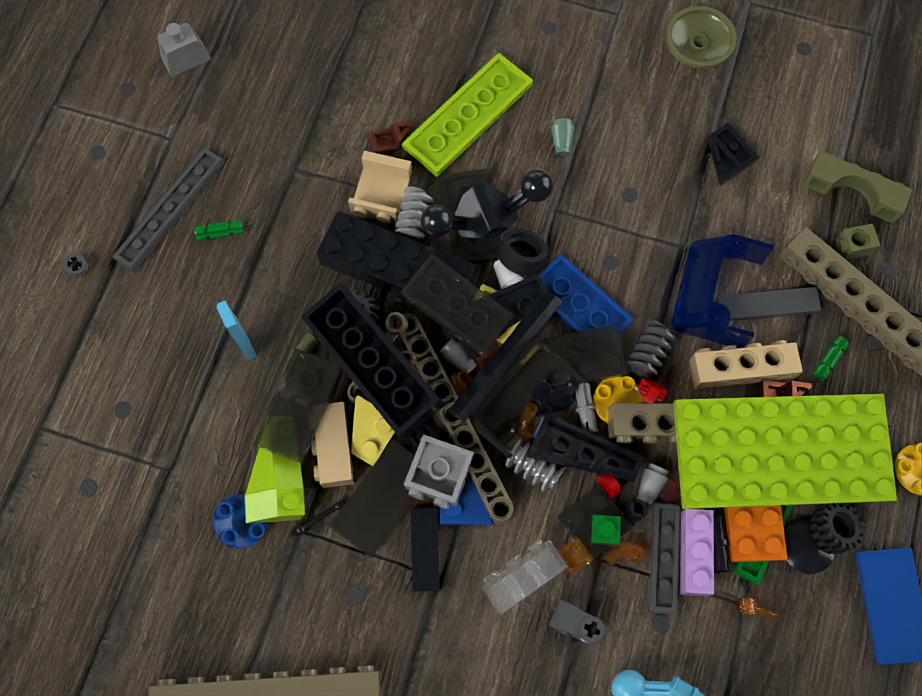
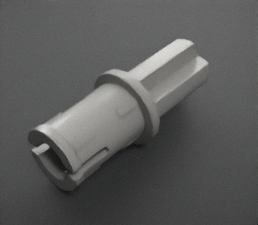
(586, 408)

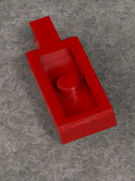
(651, 390)

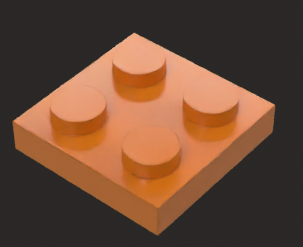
(755, 533)

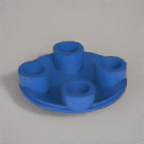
(231, 525)

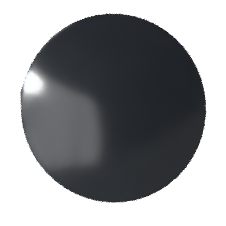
(802, 550)

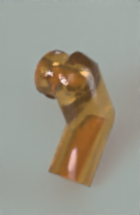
(524, 421)
(627, 551)

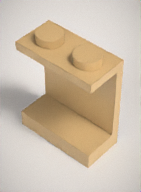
(381, 187)

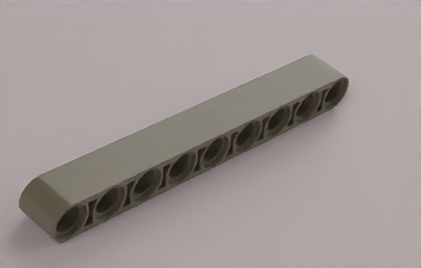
(455, 429)

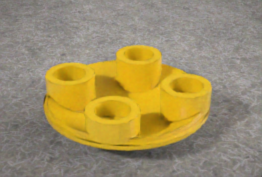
(615, 391)
(909, 468)

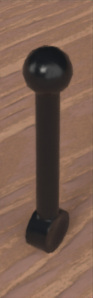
(301, 529)

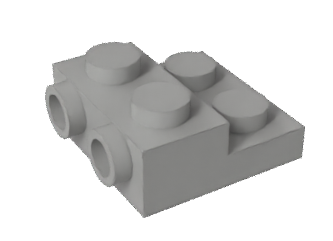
(438, 472)

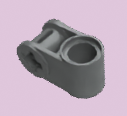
(571, 622)

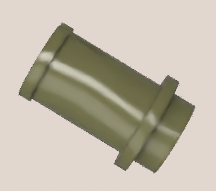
(307, 344)

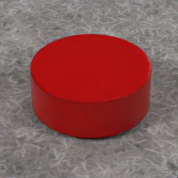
(609, 484)

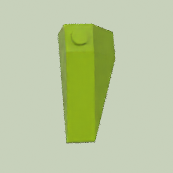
(274, 490)

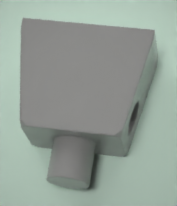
(181, 49)

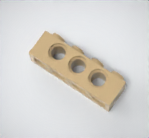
(785, 367)

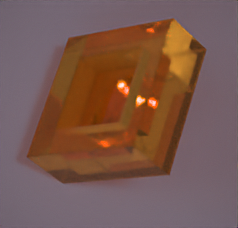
(575, 556)

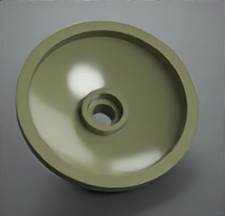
(706, 29)

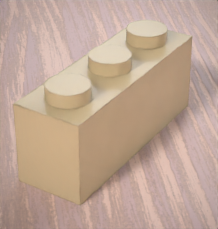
(333, 448)

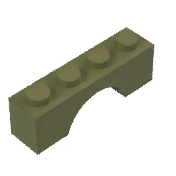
(885, 197)

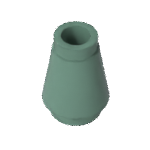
(562, 136)

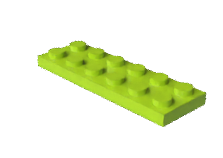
(467, 114)

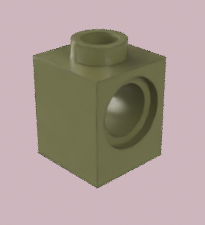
(865, 238)

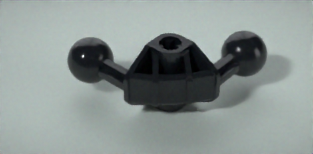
(485, 209)

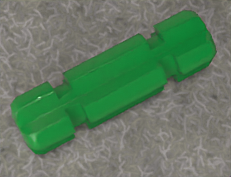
(219, 230)
(830, 358)

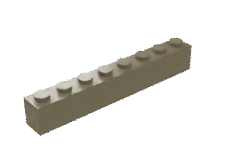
(336, 683)

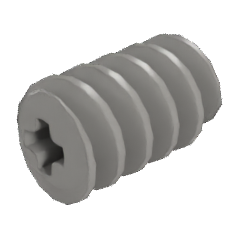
(412, 206)
(537, 468)

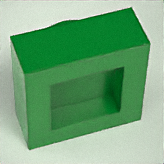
(605, 530)

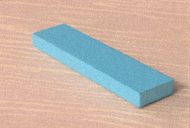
(236, 330)

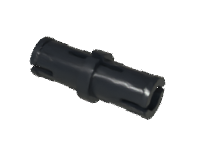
(721, 545)

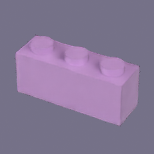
(696, 553)

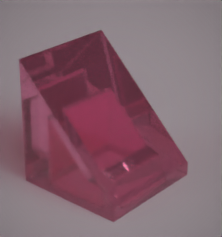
(670, 492)

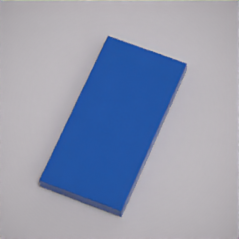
(583, 303)
(892, 604)

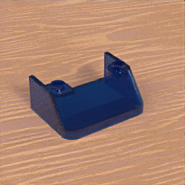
(694, 306)

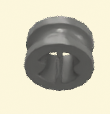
(70, 259)

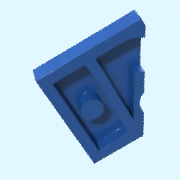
(469, 508)

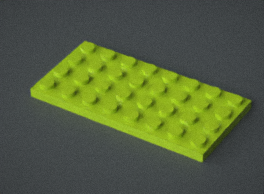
(783, 451)

